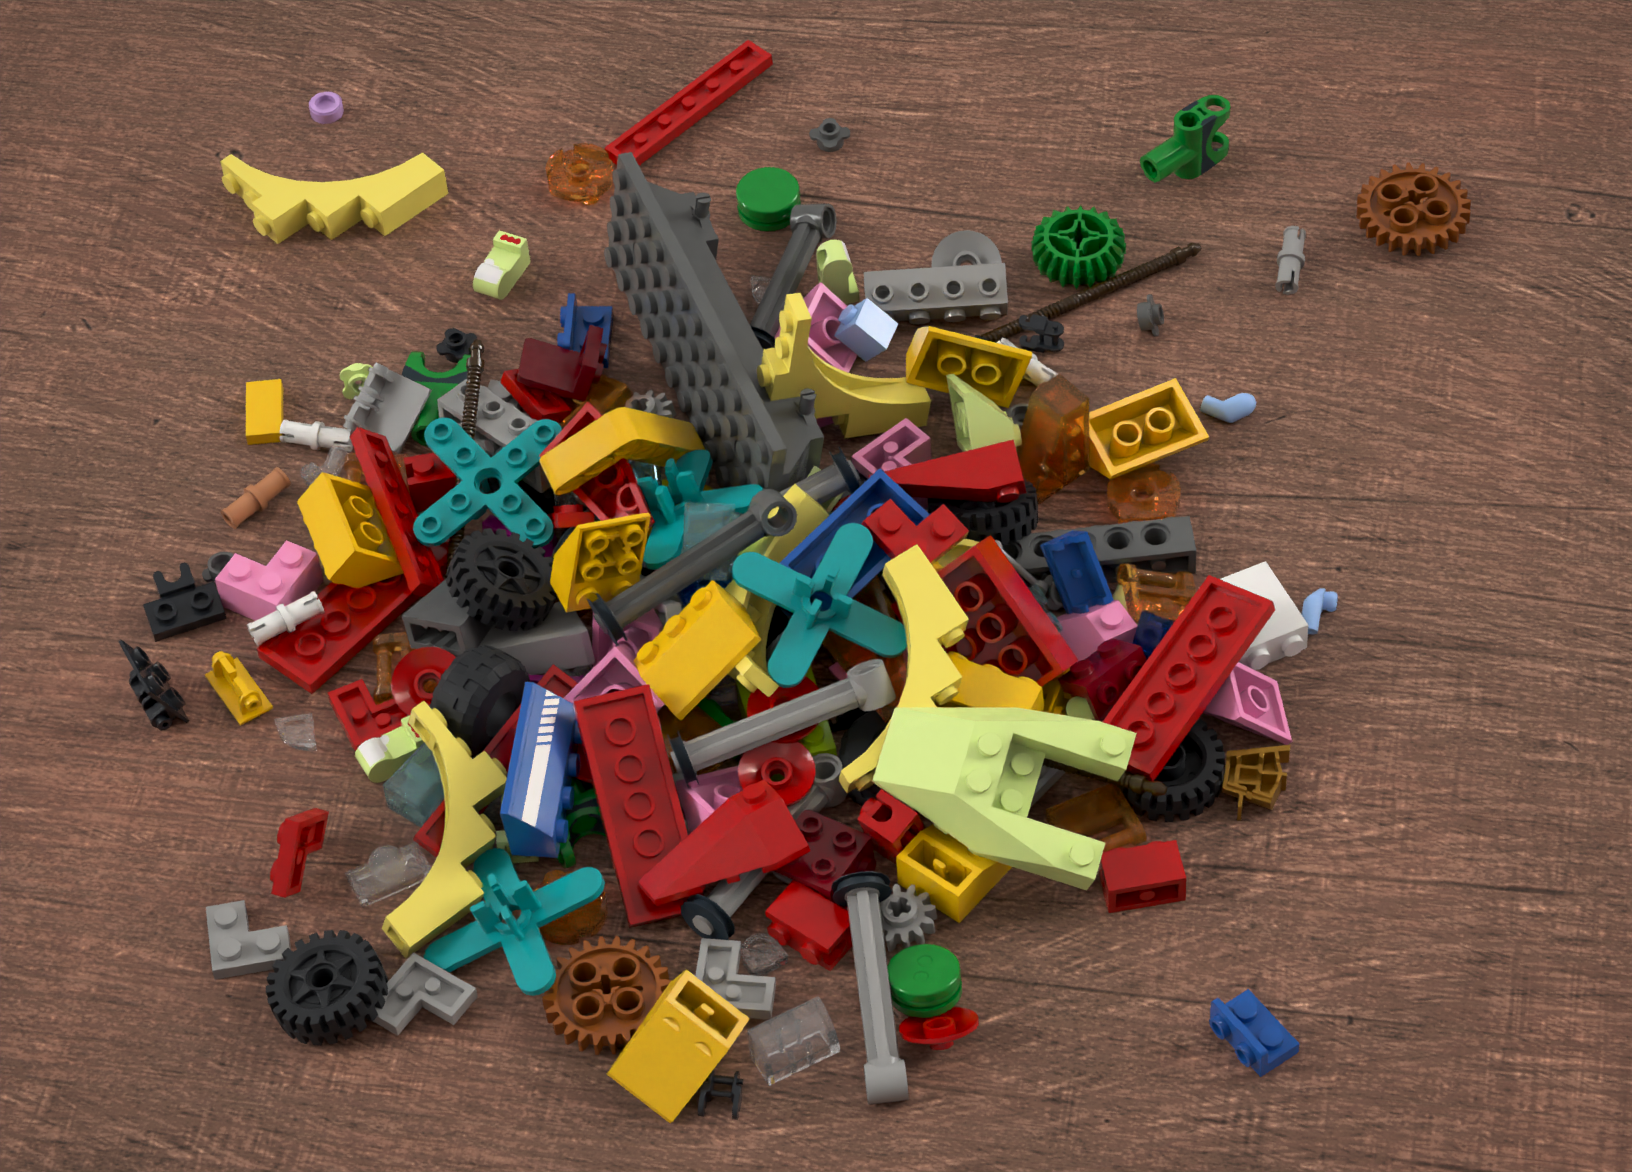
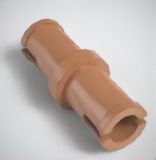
(255, 498)

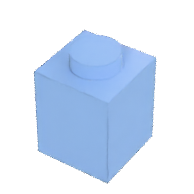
(865, 329)

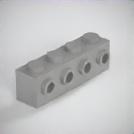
(939, 292)
(495, 426)

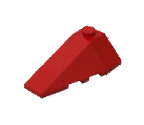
(971, 475)
(738, 837)

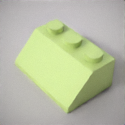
(977, 418)

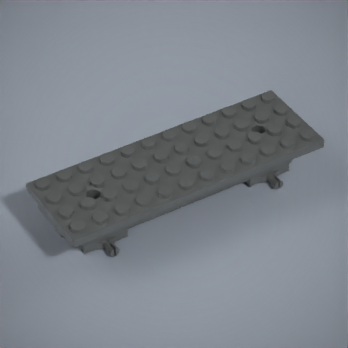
(699, 334)

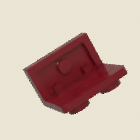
(561, 369)
(1104, 675)
(832, 854)

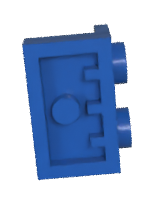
(577, 321)
(1252, 1032)

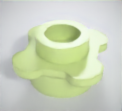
(351, 375)

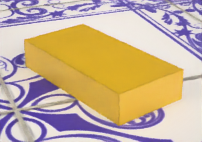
(264, 411)

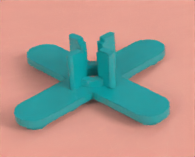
(473, 468)
(685, 485)
(809, 624)
(519, 937)

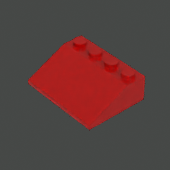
(1004, 617)

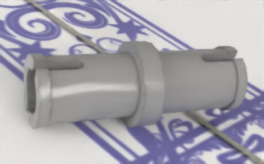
(1290, 260)

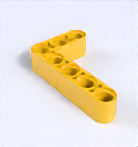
(616, 436)

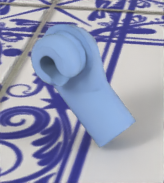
(1230, 409)
(1314, 606)

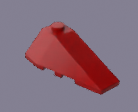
(614, 490)

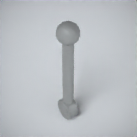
(1026, 575)

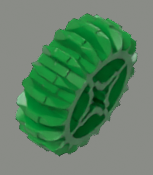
(1057, 244)

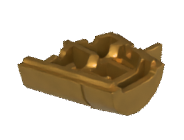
(1256, 775)

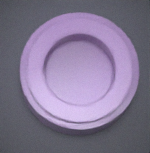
(326, 107)

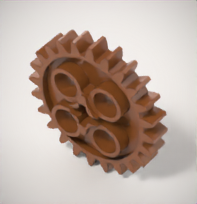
(1413, 209)
(605, 993)

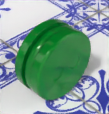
(767, 198)
(924, 980)

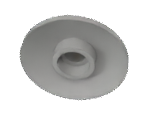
(965, 247)

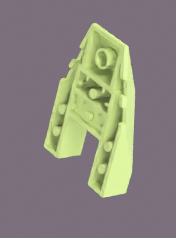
(978, 776)

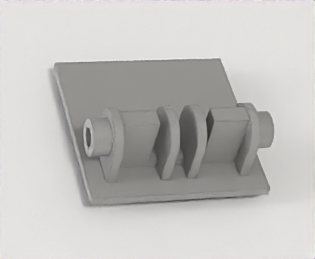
(387, 406)

